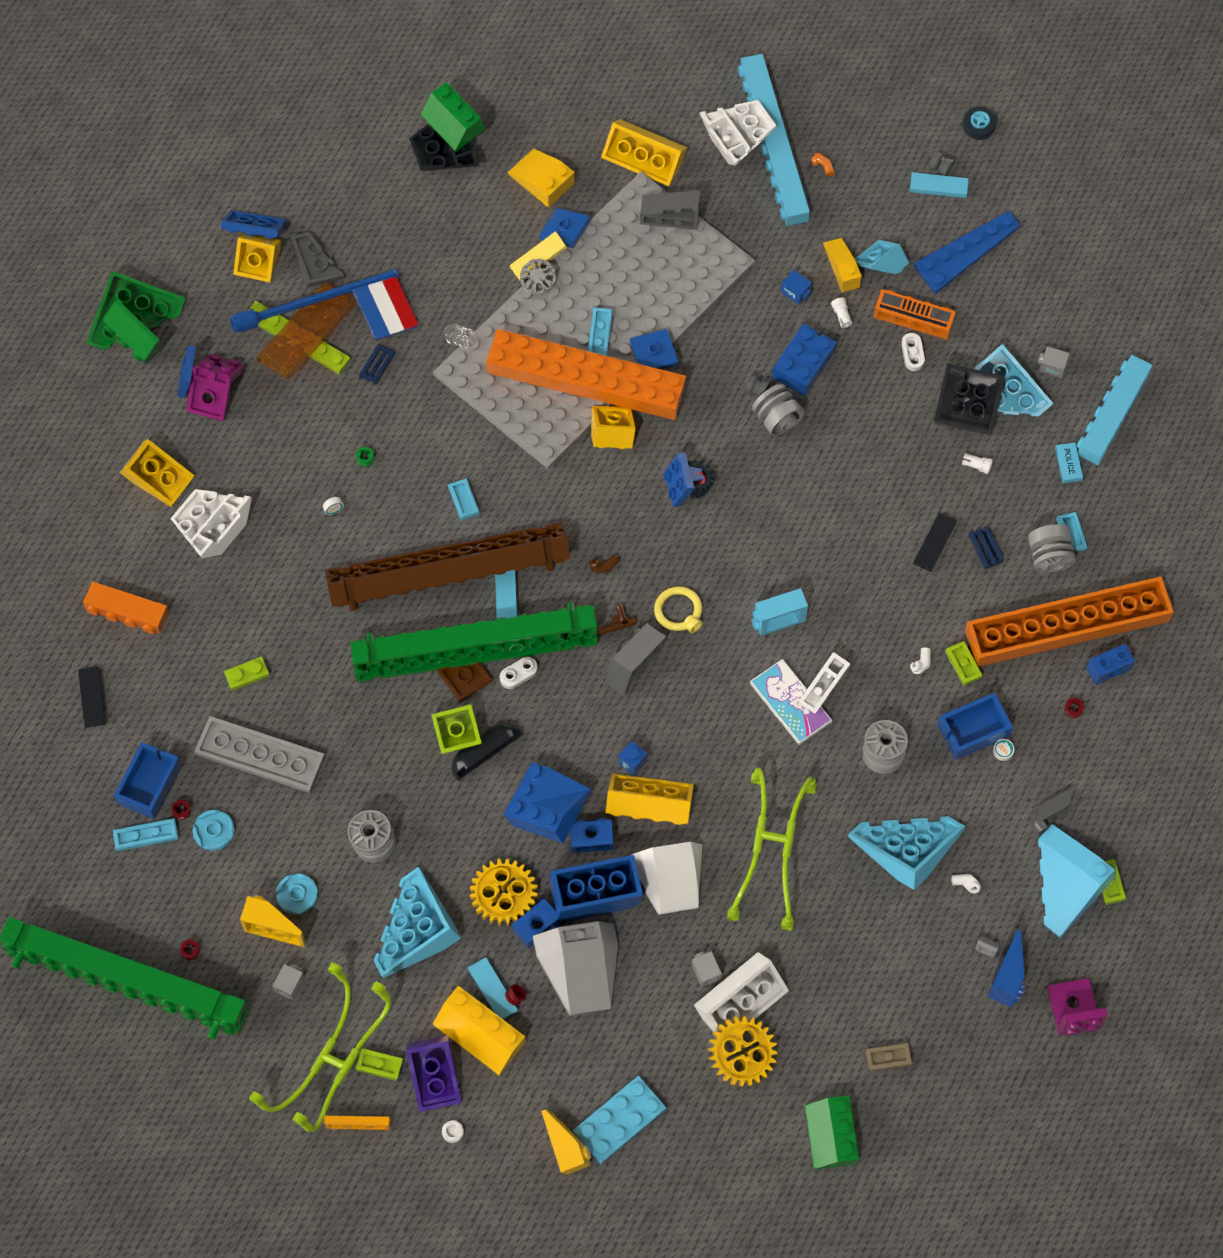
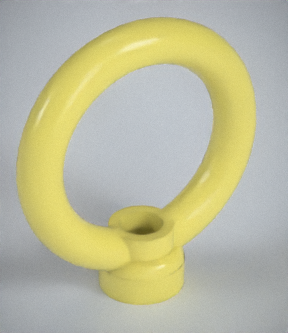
(692, 622)

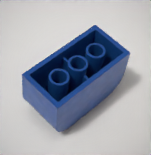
(595, 888)

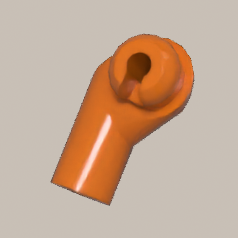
(819, 158)

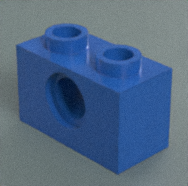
(1110, 664)
(601, 842)
(539, 913)

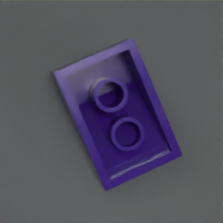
(433, 1073)

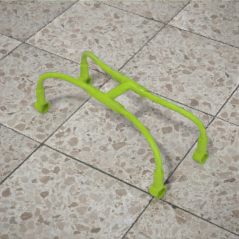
(808, 787)
(325, 1056)

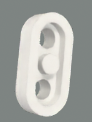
(913, 353)
(519, 673)

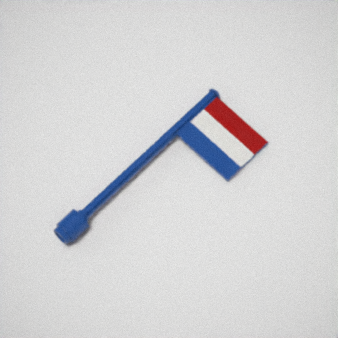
(377, 296)

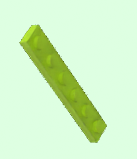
(324, 354)

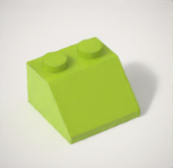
(456, 729)

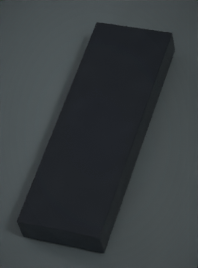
(935, 542)
(91, 697)

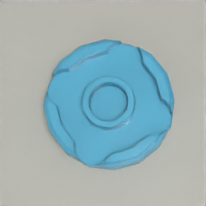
(217, 836)
(303, 894)

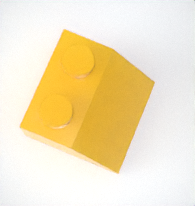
(256, 257)
(612, 427)

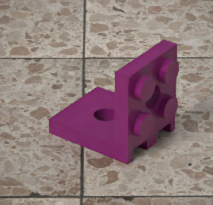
(215, 377)
(1075, 1020)

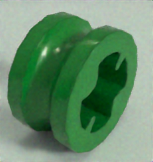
(365, 450)

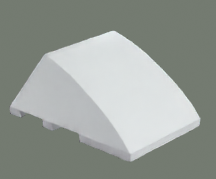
(738, 129)
(211, 520)
(671, 876)

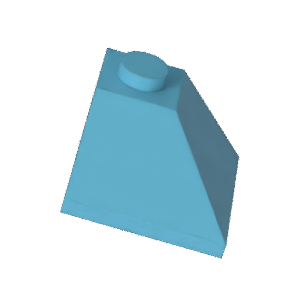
(883, 257)

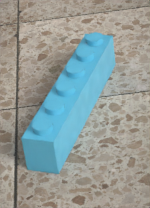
(1113, 412)

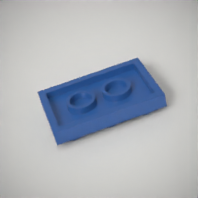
(253, 224)

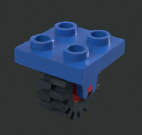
(687, 478)

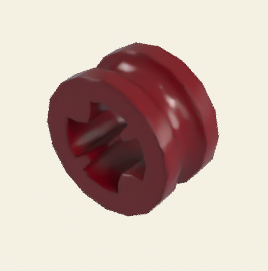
(1077, 702)
(184, 814)
(184, 946)
(515, 995)

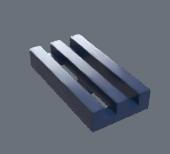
(376, 379)
(979, 533)

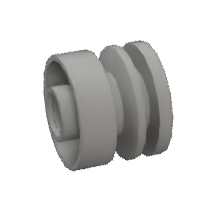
(778, 410)
(1051, 548)
(885, 747)
(372, 836)

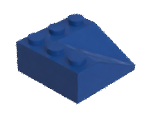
(546, 803)

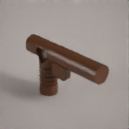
(617, 622)

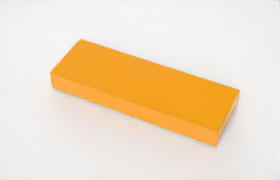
(357, 1122)

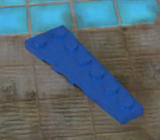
(953, 259)

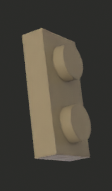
(888, 1057)

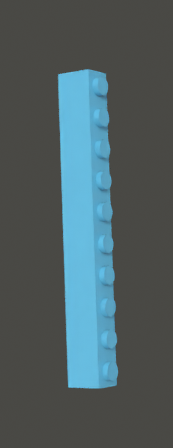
(776, 145)

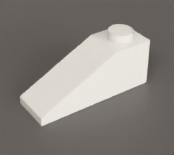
(824, 683)

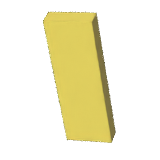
(545, 250)

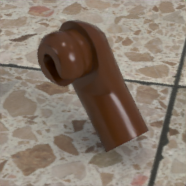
(604, 567)

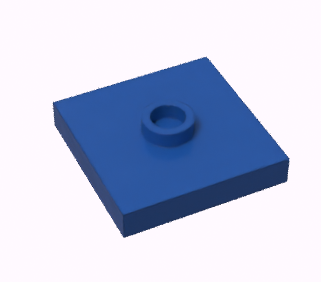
(568, 226)
(654, 350)
(186, 371)

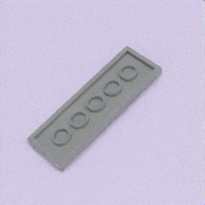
(259, 754)

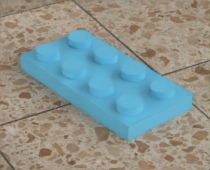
(619, 1120)

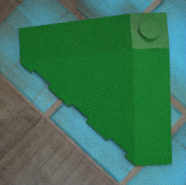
(143, 300)

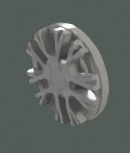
(537, 276)

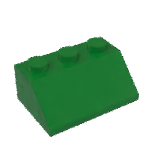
(452, 117)
(131, 333)
(832, 1133)

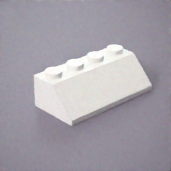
(743, 993)

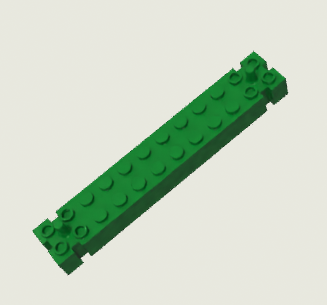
(481, 640)
(124, 976)

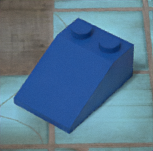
(1008, 982)

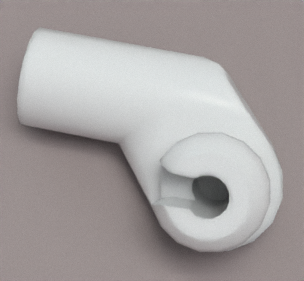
(922, 664)
(967, 881)

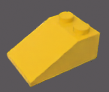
(543, 176)
(157, 473)
(265, 920)

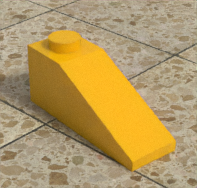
(843, 265)
(568, 1149)

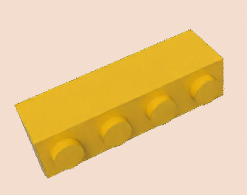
(643, 152)
(649, 798)
(479, 1030)

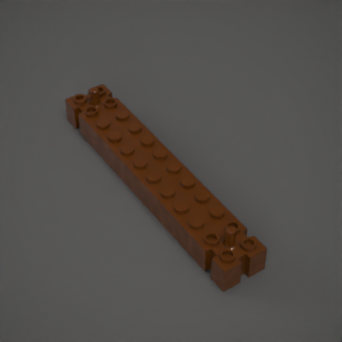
(447, 565)

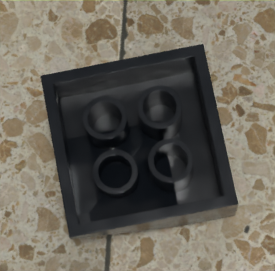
(969, 399)

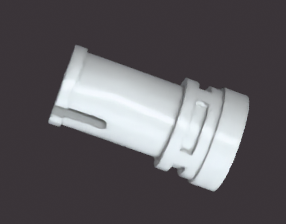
(840, 308)
(983, 464)

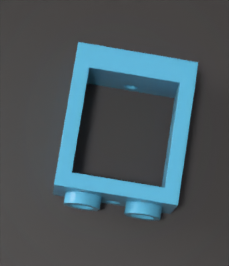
(779, 612)

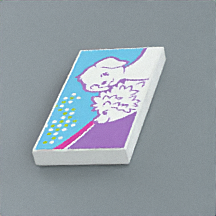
(781, 693)

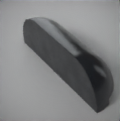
(492, 743)

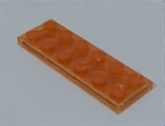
(304, 333)

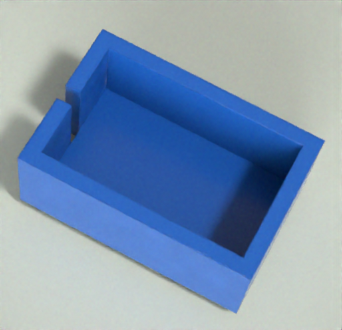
(804, 360)
(975, 726)
(147, 780)

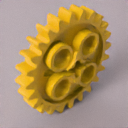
(487, 882)
(734, 1034)

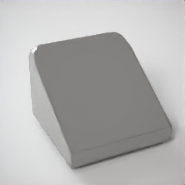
(987, 946)

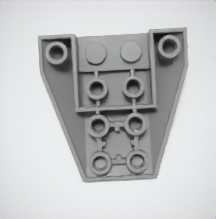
(580, 964)

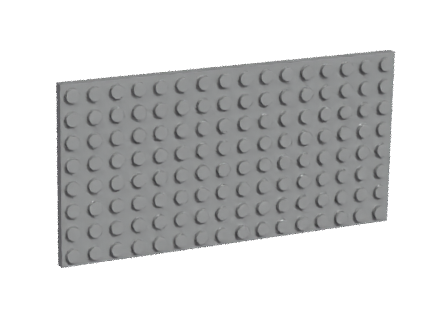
(642, 272)

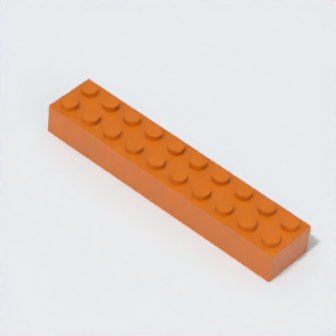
(586, 374)
(1068, 621)

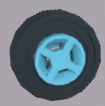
(978, 116)

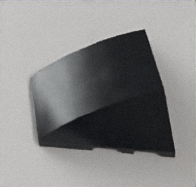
(436, 154)

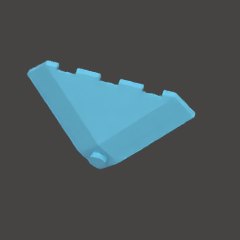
(1019, 390)
(908, 849)
(1070, 879)
(417, 928)

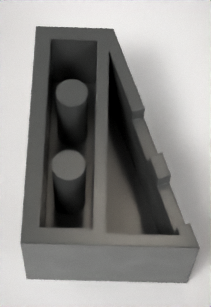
(671, 209)
(633, 657)

